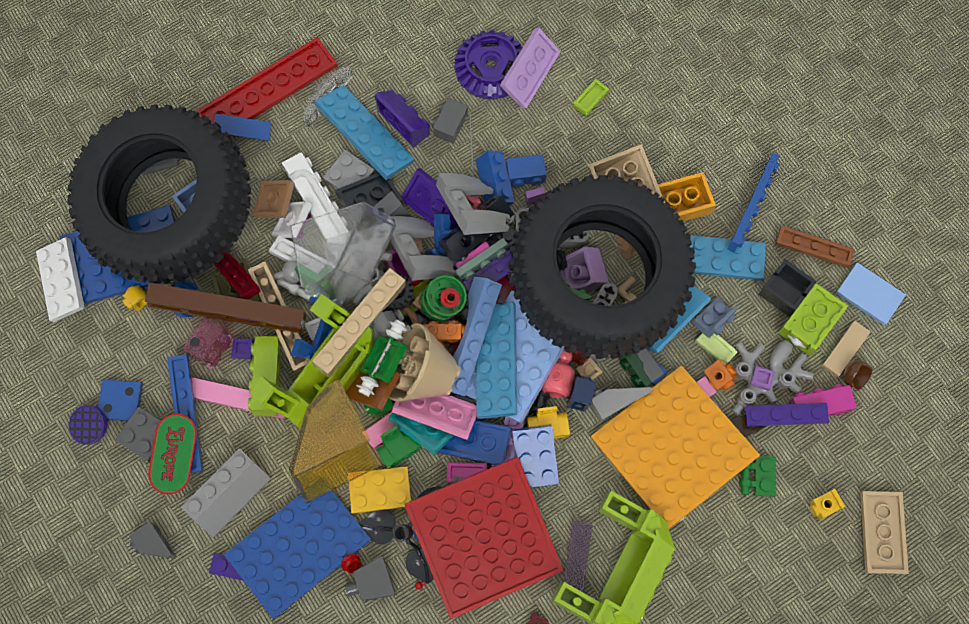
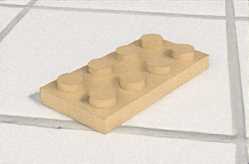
(884, 532)

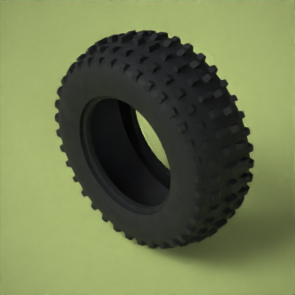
(114, 163)
(635, 217)

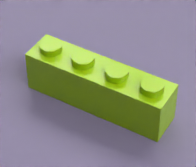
(265, 364)

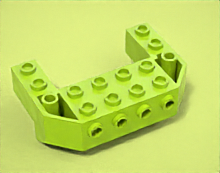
(312, 381)
(635, 572)

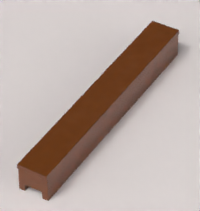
(225, 308)

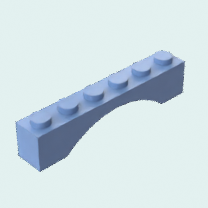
(482, 301)

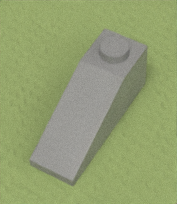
(613, 400)

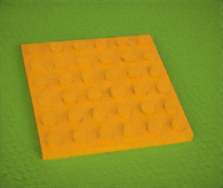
(675, 446)

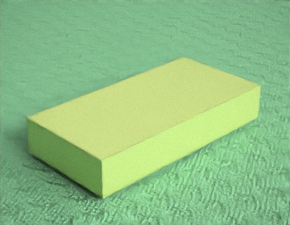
(716, 347)

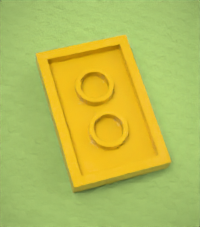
(380, 490)

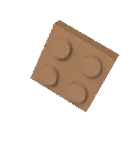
(273, 199)

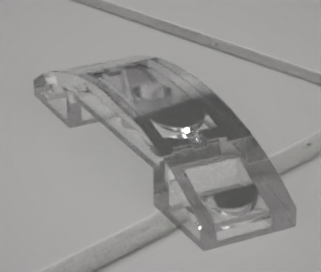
(338, 78)

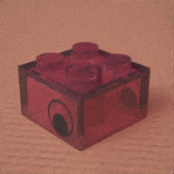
(208, 343)

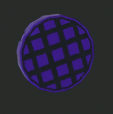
(87, 424)

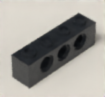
(451, 242)

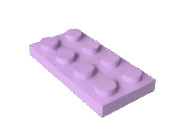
(530, 68)

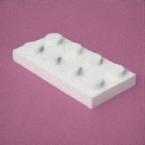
(60, 279)

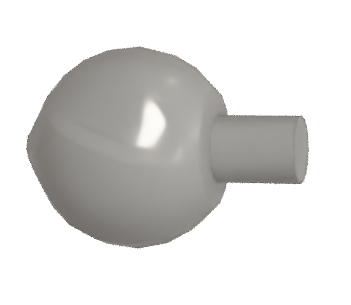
(288, 272)

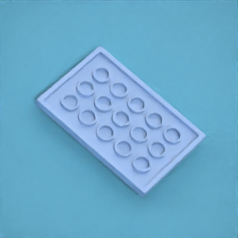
(534, 362)

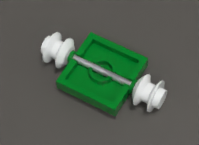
(383, 358)

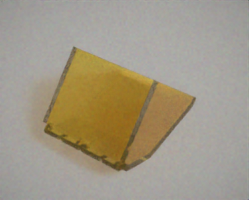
(330, 445)

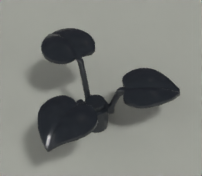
(380, 529)

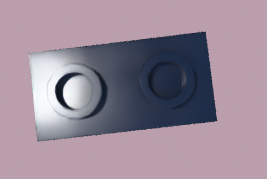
(581, 394)

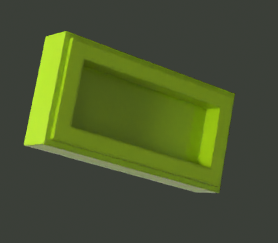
(590, 97)

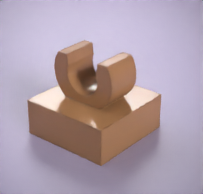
(626, 249)

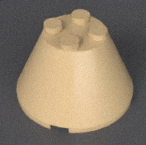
(425, 367)

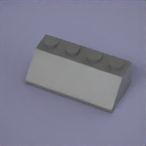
(226, 493)

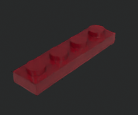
(237, 277)

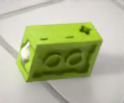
(813, 319)

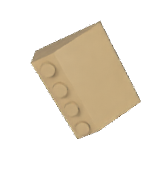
(629, 165)

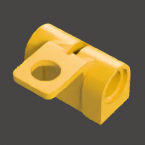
(550, 416)

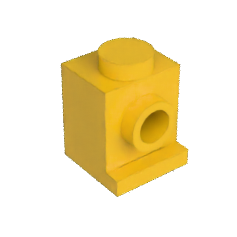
(834, 501)

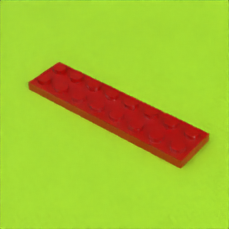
(273, 83)

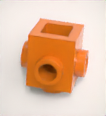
(721, 375)

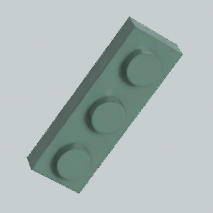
(482, 260)

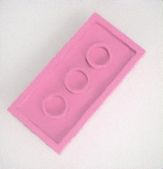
(440, 412)

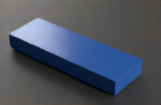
(244, 127)

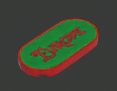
(172, 454)

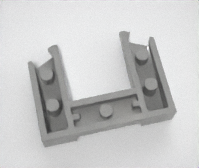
(454, 191)
(417, 265)

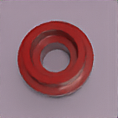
(444, 300)
(351, 563)

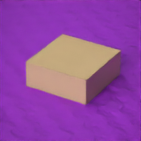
(589, 369)

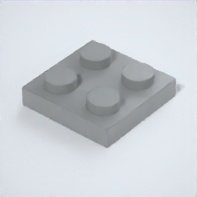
(347, 170)

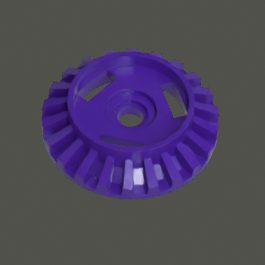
(472, 53)

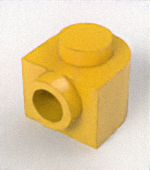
(135, 298)

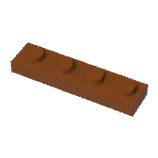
(814, 246)

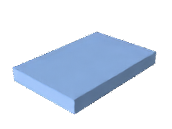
(870, 294)

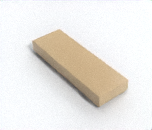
(846, 349)

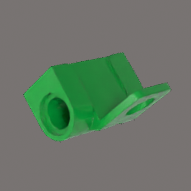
(396, 447)

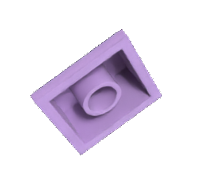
(585, 270)

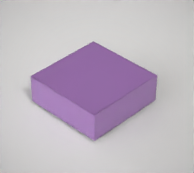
(533, 195)
(762, 378)

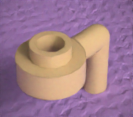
(622, 290)

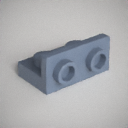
(714, 318)

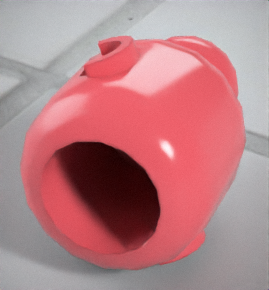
(561, 377)

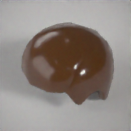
(857, 374)

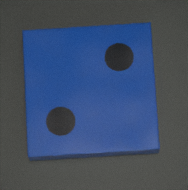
(119, 399)

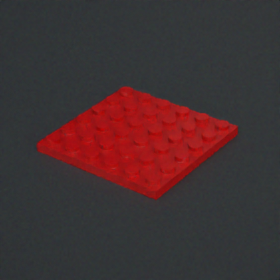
(483, 537)

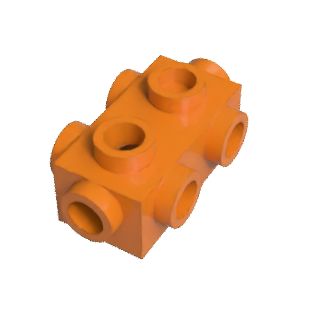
(446, 333)

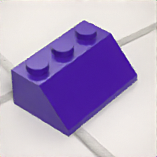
(402, 117)

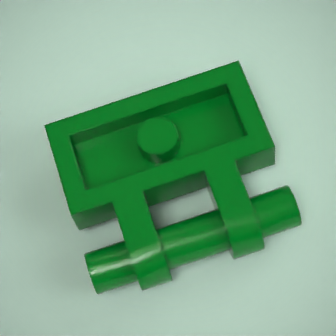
(764, 477)

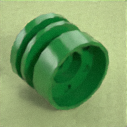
(431, 294)

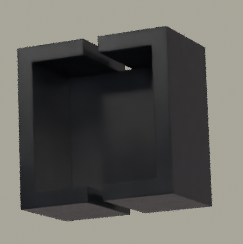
(787, 287)

